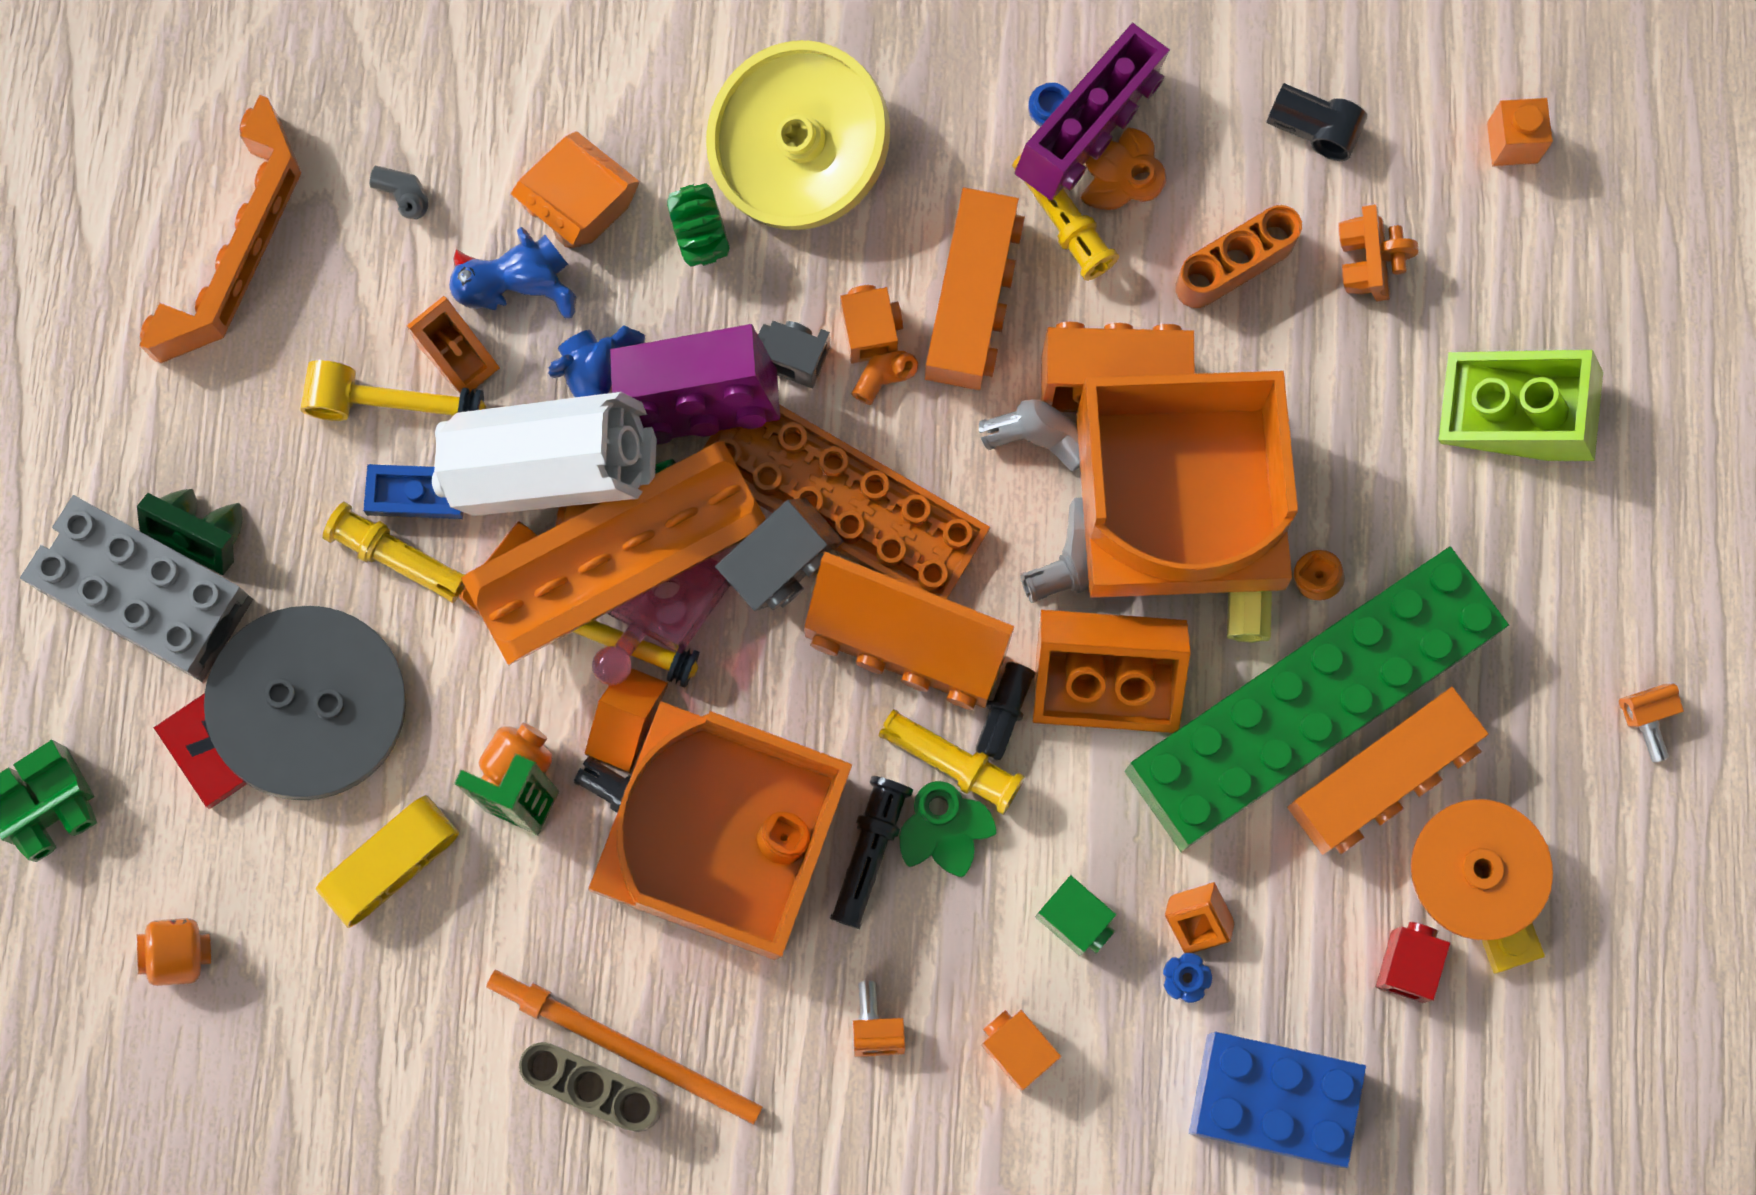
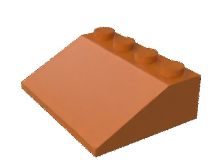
(906, 632)

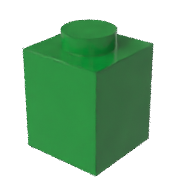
(1077, 917)

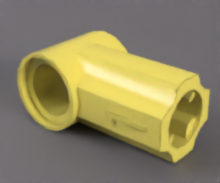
(1249, 616)

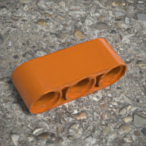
(1248, 238)

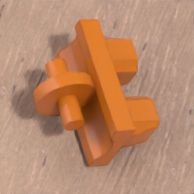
(1368, 234)

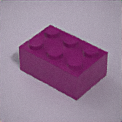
(699, 382)

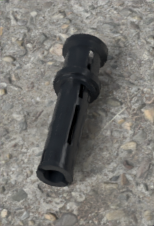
(878, 821)

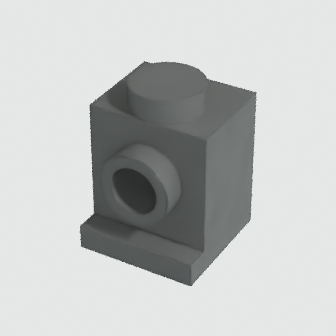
(795, 351)

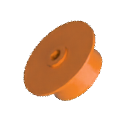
(1481, 869)

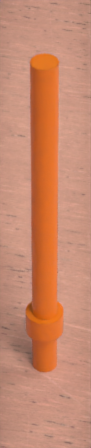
(537, 1002)

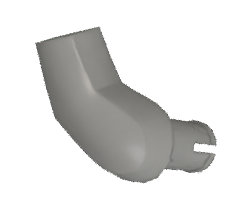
(1037, 424)
(1070, 569)

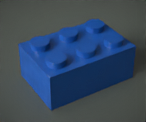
(1277, 1099)

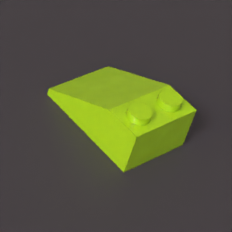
(1523, 403)

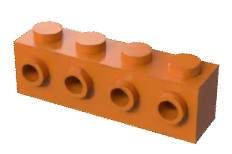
(972, 289)
(1387, 771)

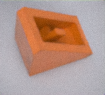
(452, 346)
(624, 719)

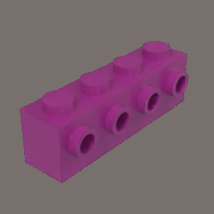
(1091, 112)

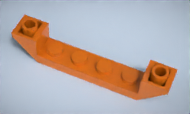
(176, 332)

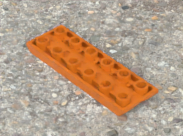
(876, 511)
(613, 553)

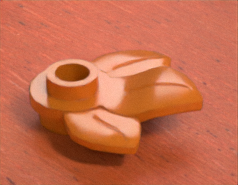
(1118, 167)

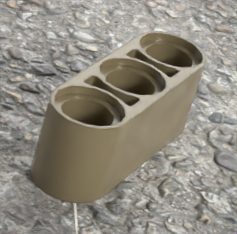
(566, 1081)

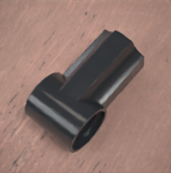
(1329, 126)

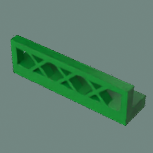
(520, 799)

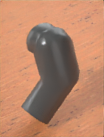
(406, 189)

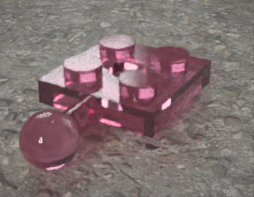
(666, 620)

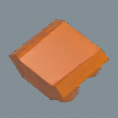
(576, 190)

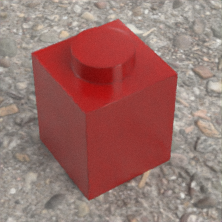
(1413, 962)

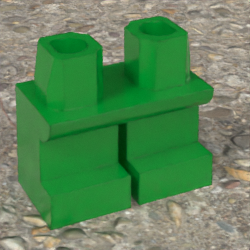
(38, 795)

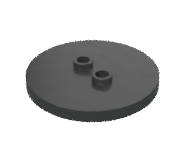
(305, 702)

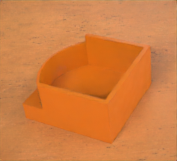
(1186, 483)
(693, 822)

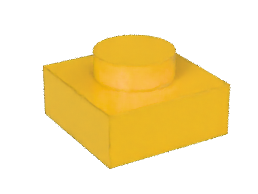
(1514, 950)

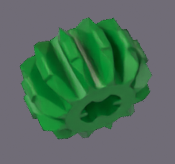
(698, 224)

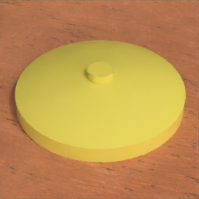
(798, 135)

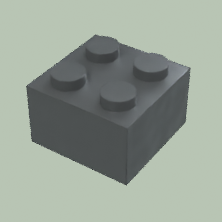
(779, 555)

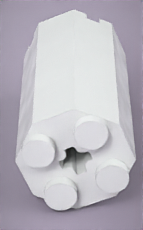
(544, 455)

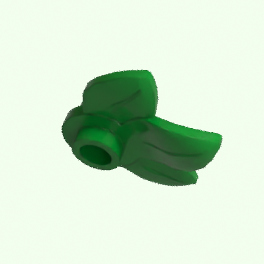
(946, 836)

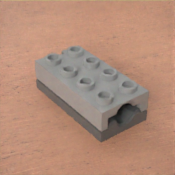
(138, 588)

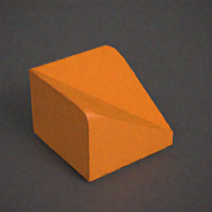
(1199, 918)

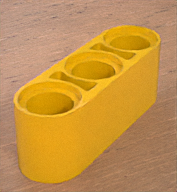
(387, 861)

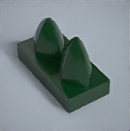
(204, 540)

